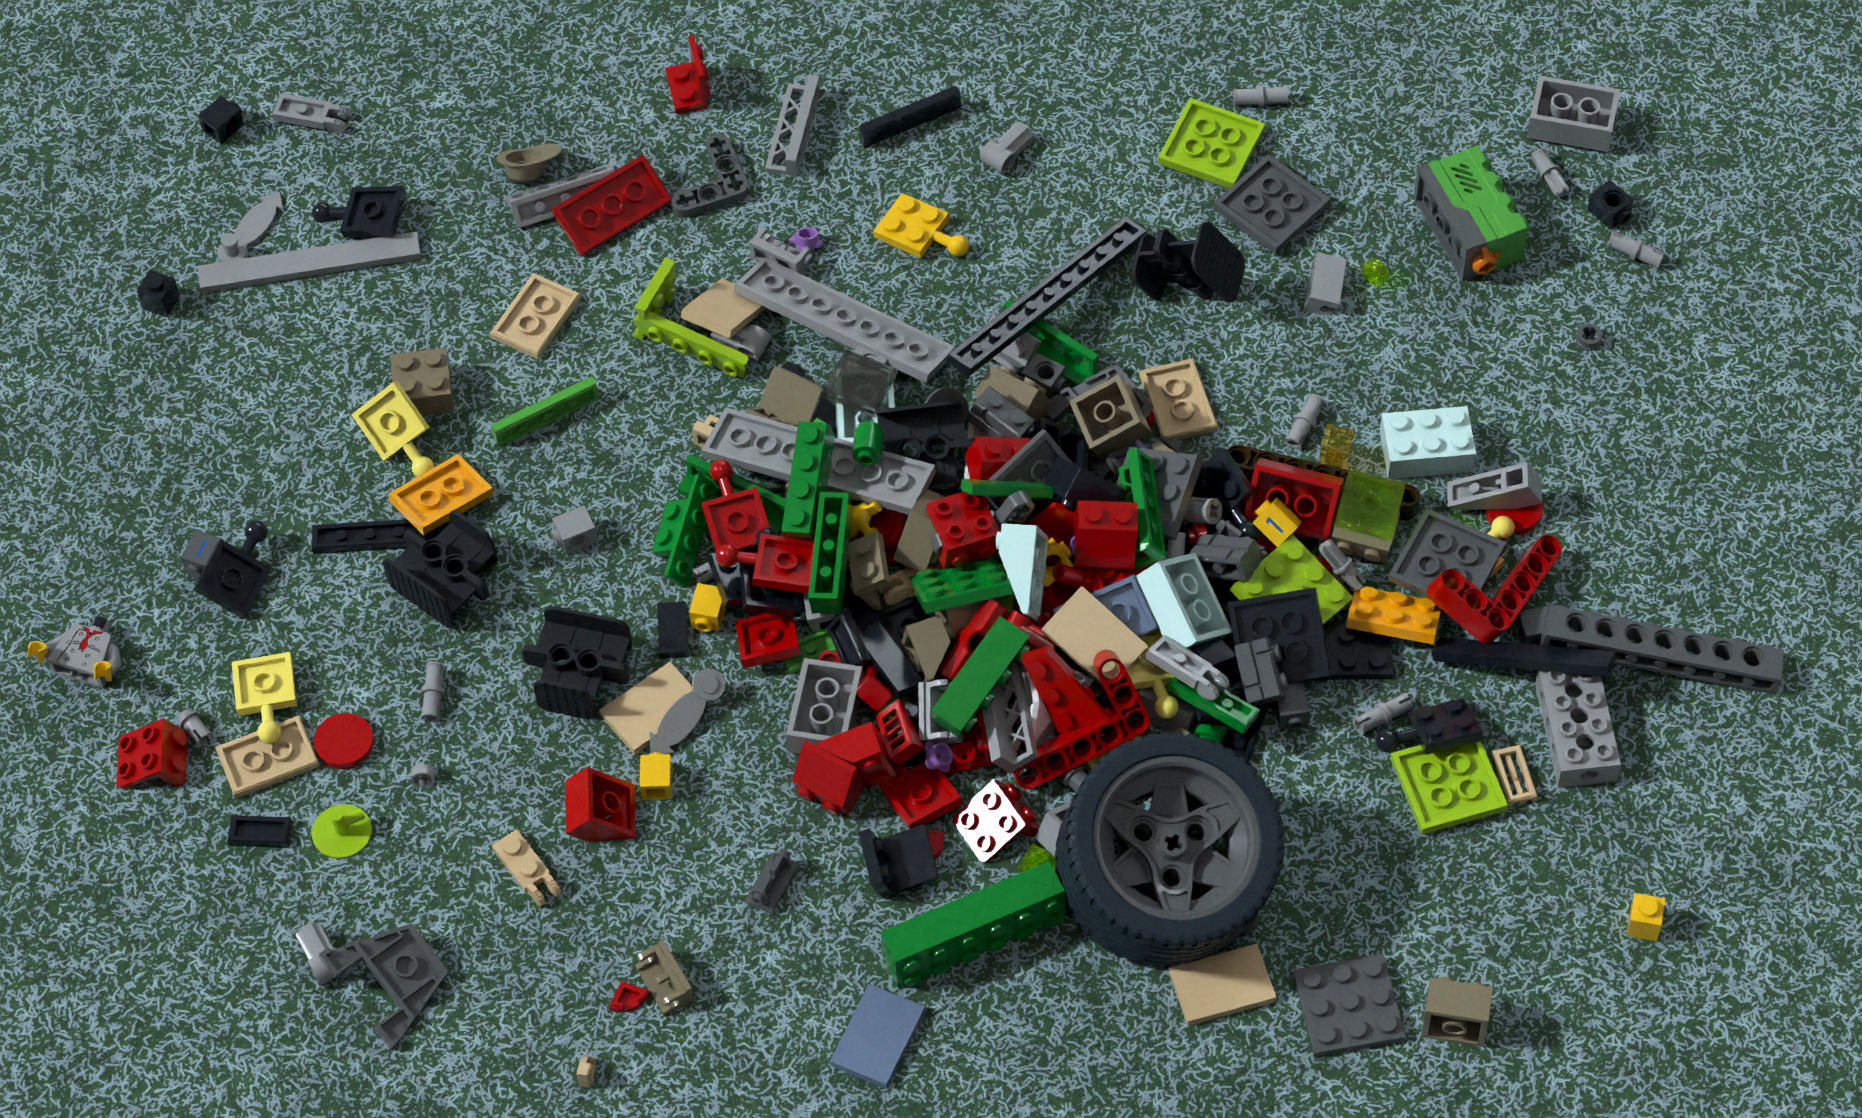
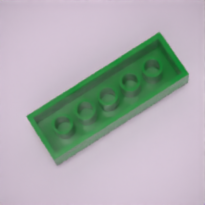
(973, 925)

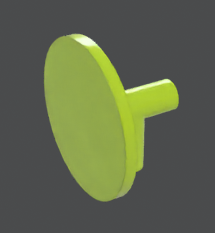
(341, 831)

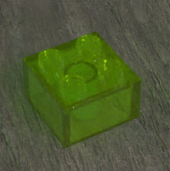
(1369, 504)

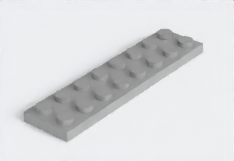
(844, 319)
(769, 450)

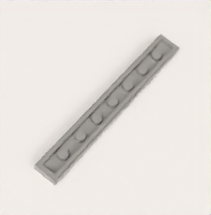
(309, 262)

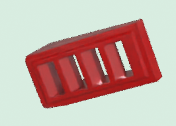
(873, 688)
(912, 742)

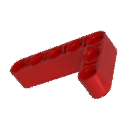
(1491, 617)
(1096, 744)

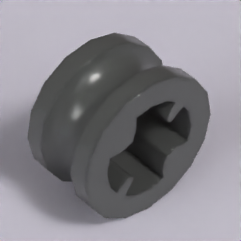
(1589, 345)

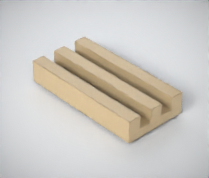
(1520, 796)

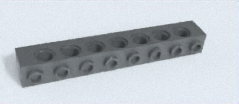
(1675, 659)

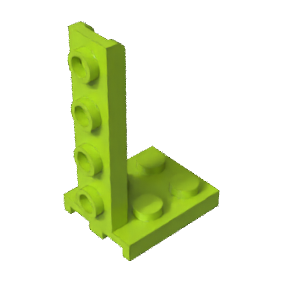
(681, 339)

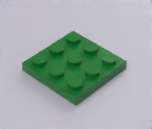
(960, 585)

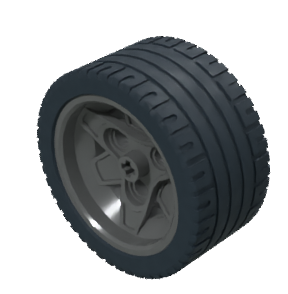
(1232, 804)

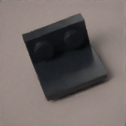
(898, 860)

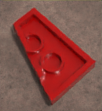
(1063, 696)

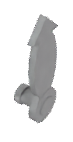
(250, 229)
(687, 711)

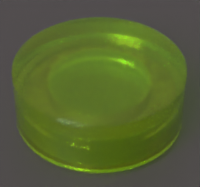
(1375, 272)

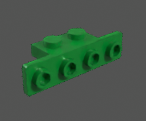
(683, 531)

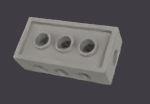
(1578, 728)

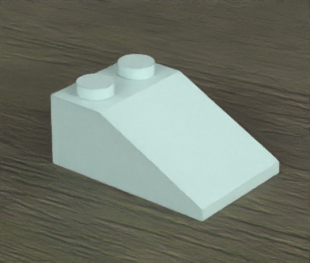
(1024, 558)

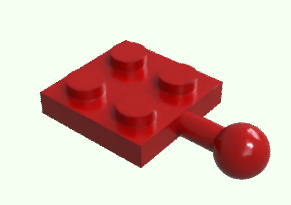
(734, 516)
(779, 563)
(767, 639)
(920, 794)

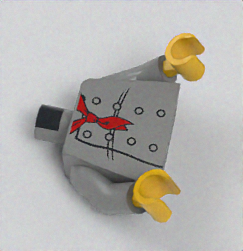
(81, 653)

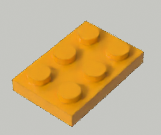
(439, 491)
(1394, 615)

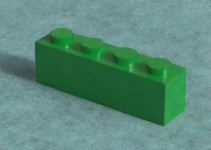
(807, 479)
(830, 553)
(979, 678)

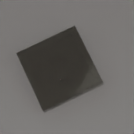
(859, 382)

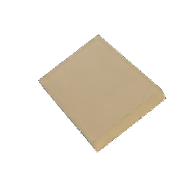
(721, 309)
(535, 316)
(1178, 400)
(1087, 627)
(644, 705)
(256, 765)
(1222, 984)

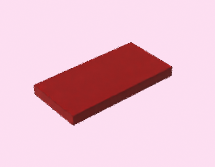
(611, 205)

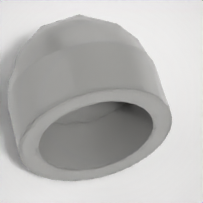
(427, 772)

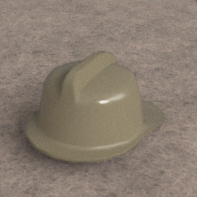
(528, 163)

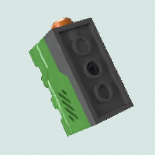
(1470, 213)

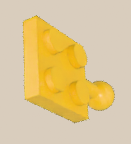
(914, 227)

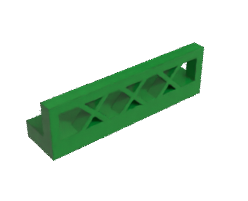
(1068, 354)
(1144, 492)
(769, 500)

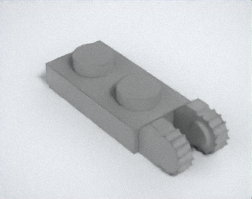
(311, 113)
(1187, 667)

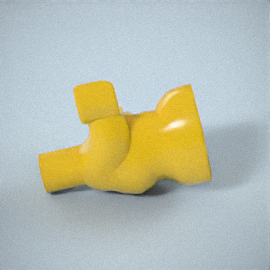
(862, 516)

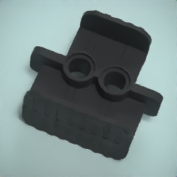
(1197, 265)
(922, 426)
(431, 582)
(582, 641)

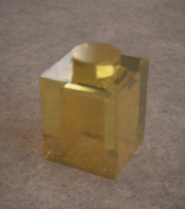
(1337, 446)

